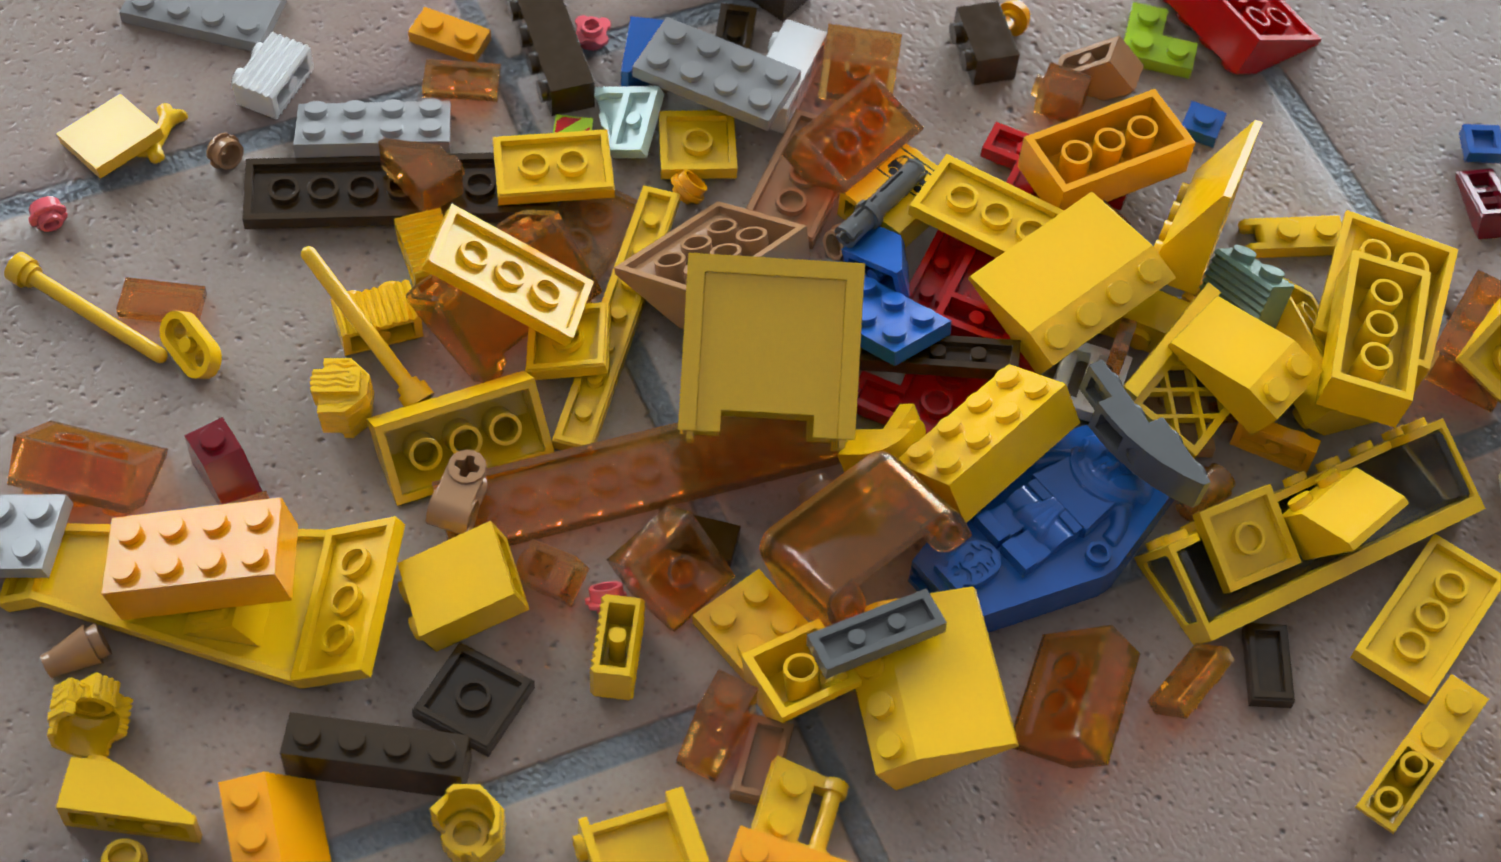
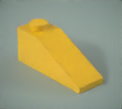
(112, 799)

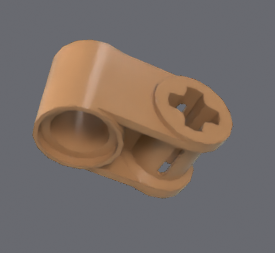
(459, 493)

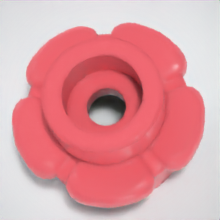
(47, 214)

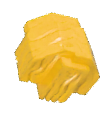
(342, 396)
(88, 715)
(470, 824)

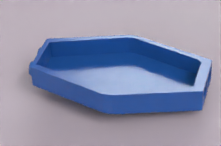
(1049, 535)

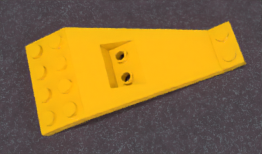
(312, 641)

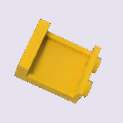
(647, 835)

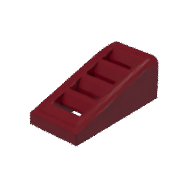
(1482, 203)

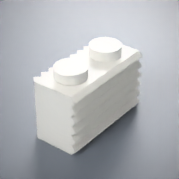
(272, 75)

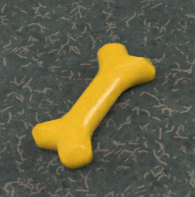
(167, 120)

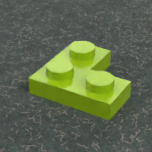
(1152, 48)

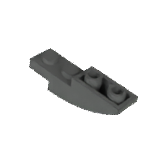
(1145, 448)

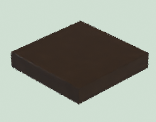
(474, 698)

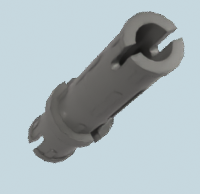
(869, 213)

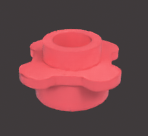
(592, 32)
(598, 590)

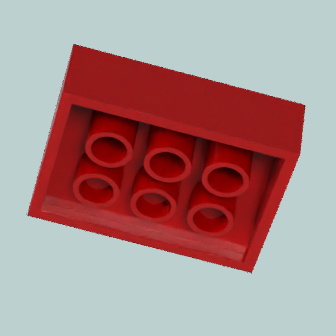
(1247, 32)

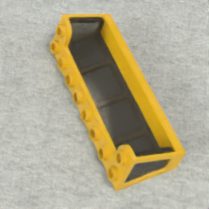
(1412, 460)

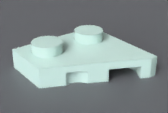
(629, 117)

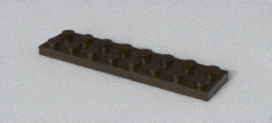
(356, 193)

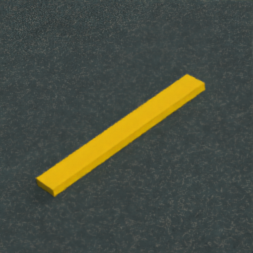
(592, 395)

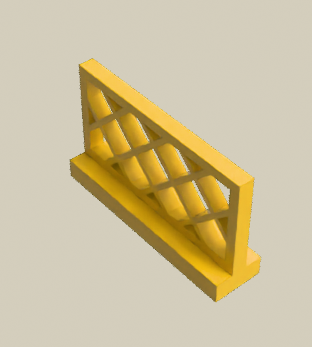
(1155, 370)

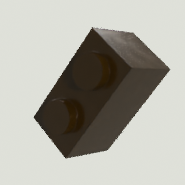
(984, 43)

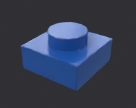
(1203, 123)
(1481, 143)

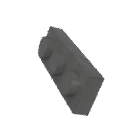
(876, 633)

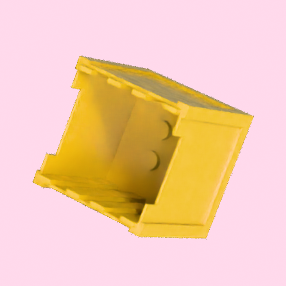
(771, 344)

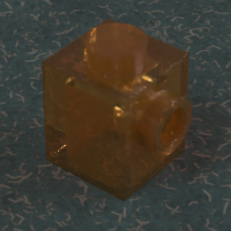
(1060, 92)

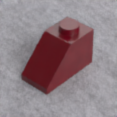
(221, 462)

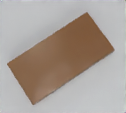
(787, 194)

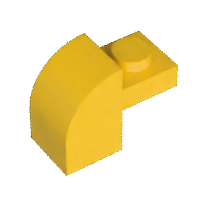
(895, 438)

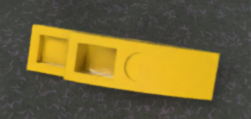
(1421, 754)

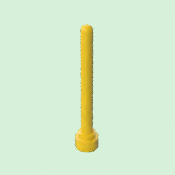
(25, 272)
(410, 388)

